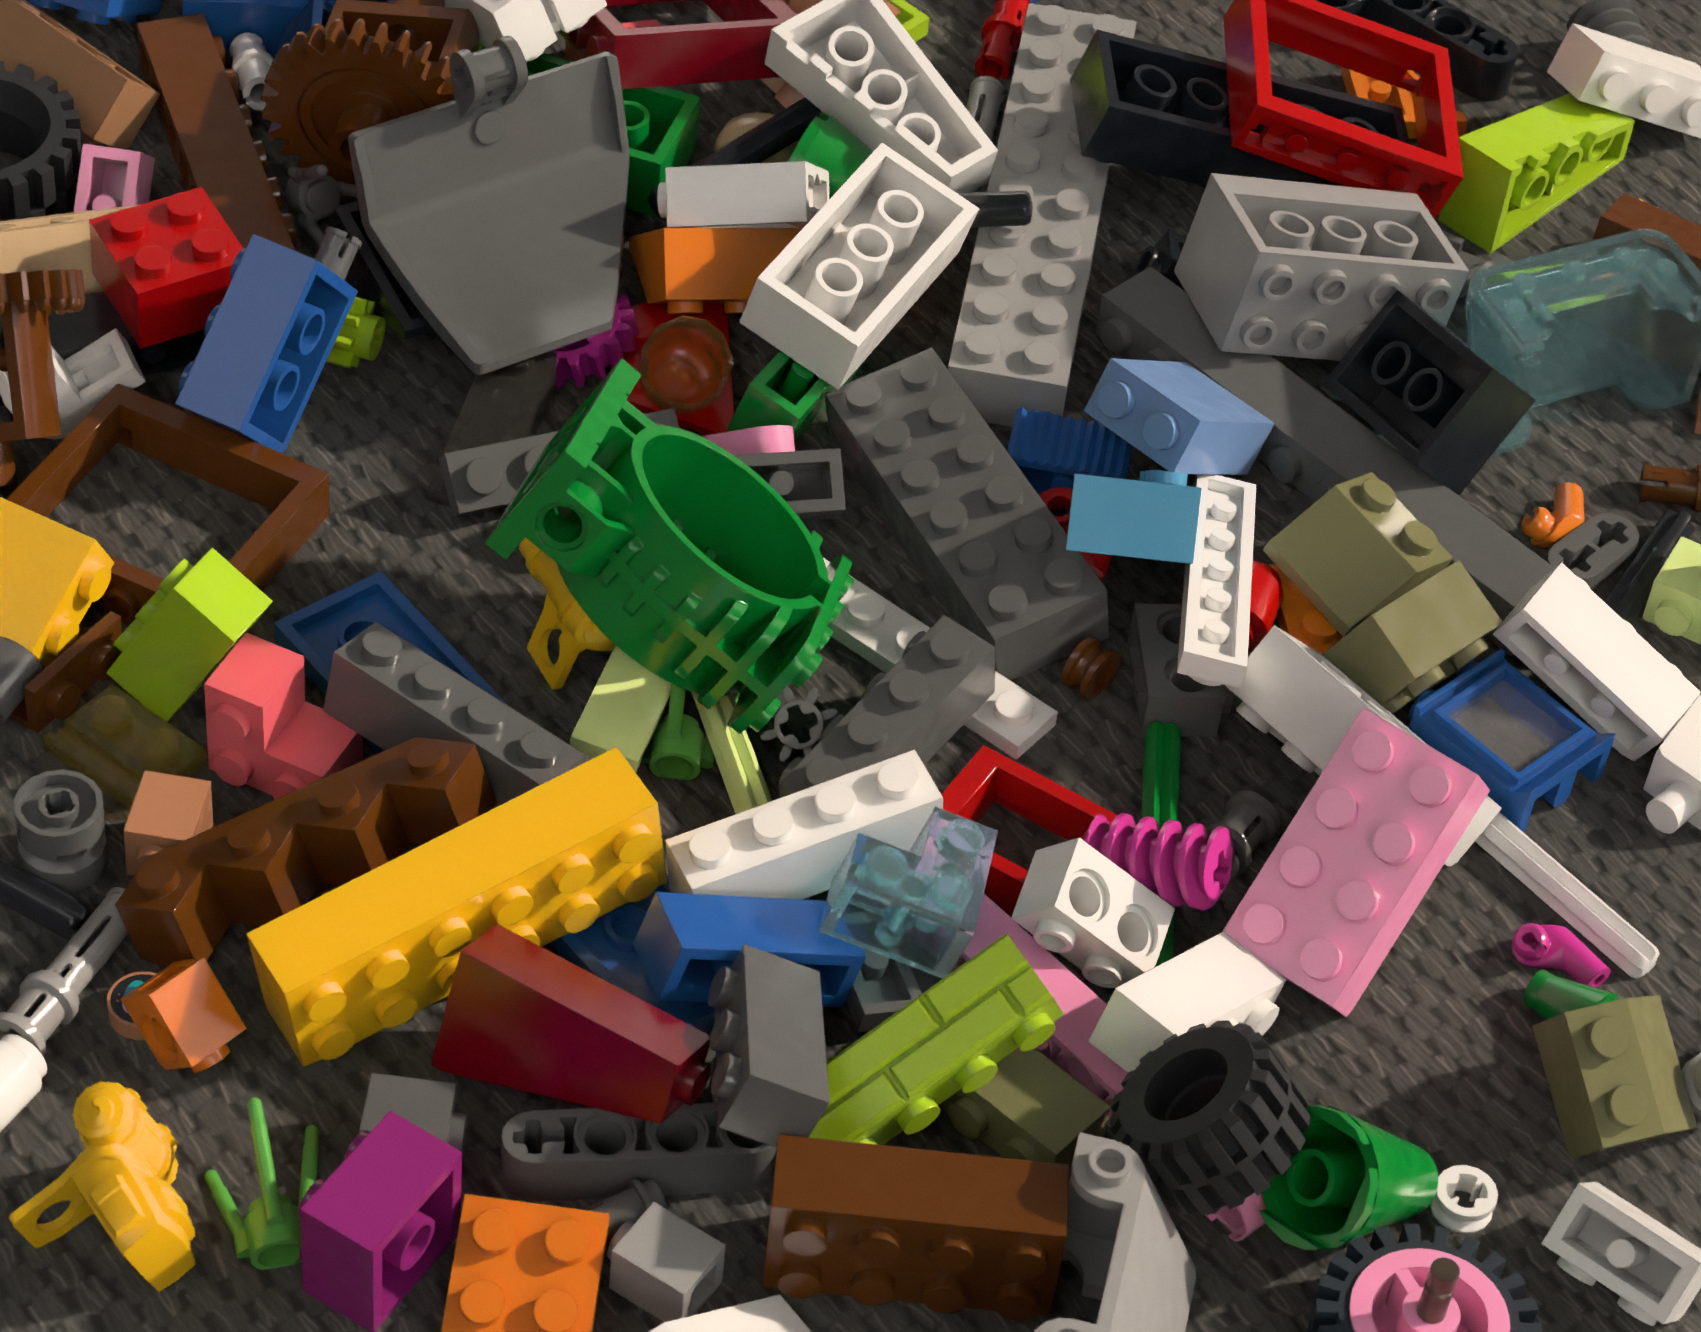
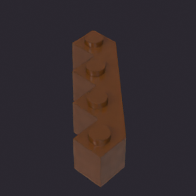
(286, 848)

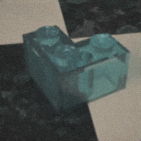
(916, 902)

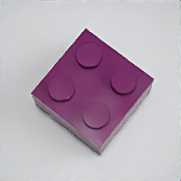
(380, 1220)

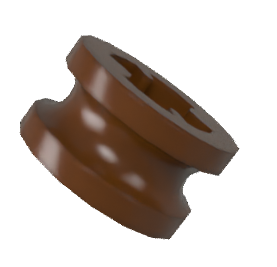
(1091, 668)

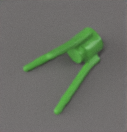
(678, 744)
(272, 1227)

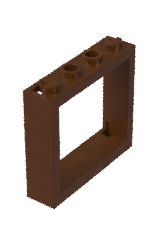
(201, 449)

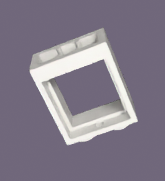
(743, 195)

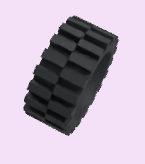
(44, 133)

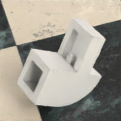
(87, 378)

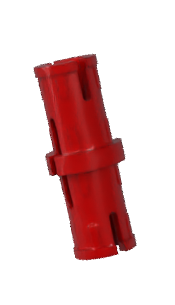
(1001, 38)

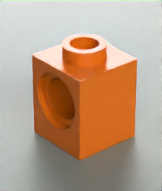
(184, 1016)

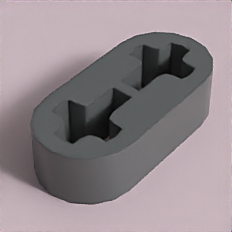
(1598, 562)

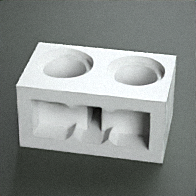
(1092, 913)

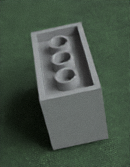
(1310, 263)

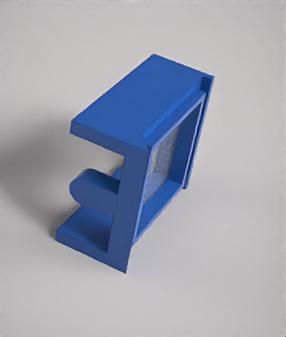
(1510, 736)

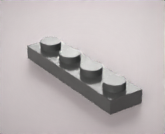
(492, 473)

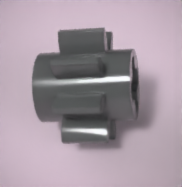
(781, 716)

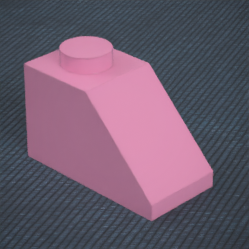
(112, 178)

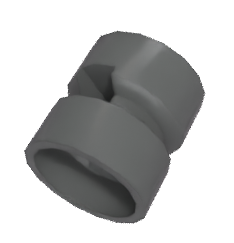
(61, 829)

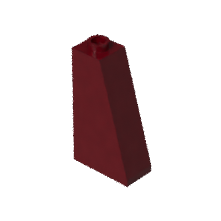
(565, 1033)

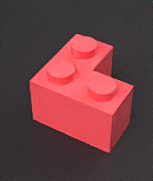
(264, 727)

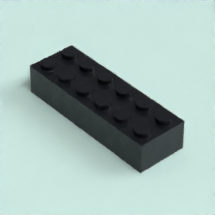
(1172, 112)

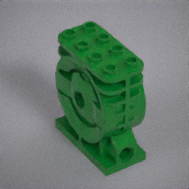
(679, 553)

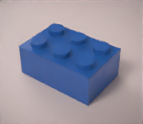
(266, 343)

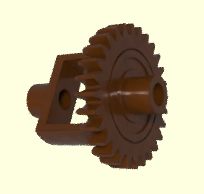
(361, 73)
(27, 354)

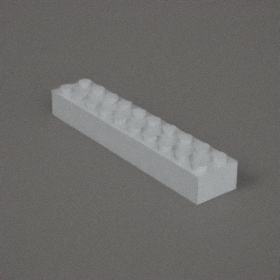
(1032, 279)

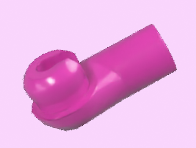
(1558, 949)

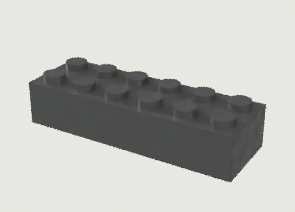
(967, 513)

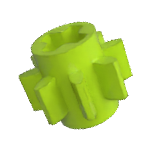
(359, 336)

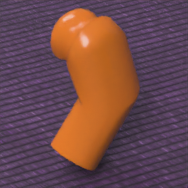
(1568, 514)

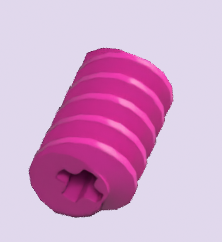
(1165, 860)

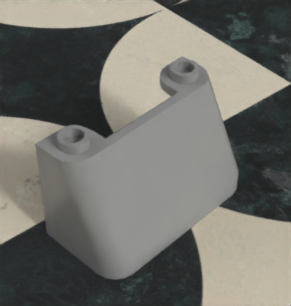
(1123, 1244)

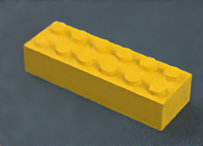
(396, 933)

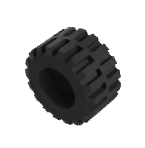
(1211, 1117)

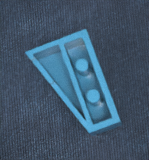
(1135, 517)

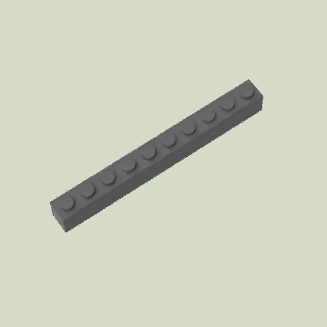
(1313, 437)

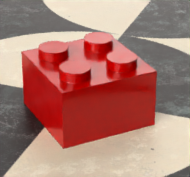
(164, 264)

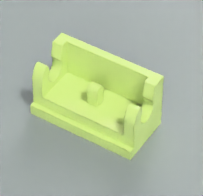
(622, 710)

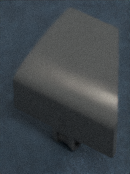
(504, 203)

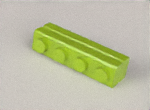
(937, 1047)

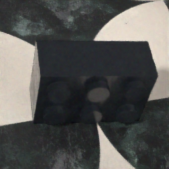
(1428, 392)

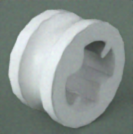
(1469, 1180)

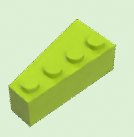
(1531, 166)

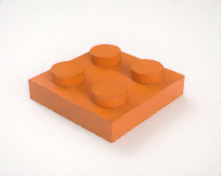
(525, 1267)

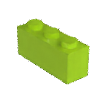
(185, 632)

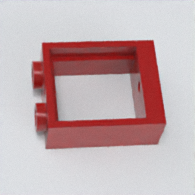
(998, 779)

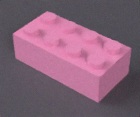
(1356, 861)

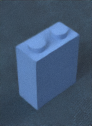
(1178, 417)

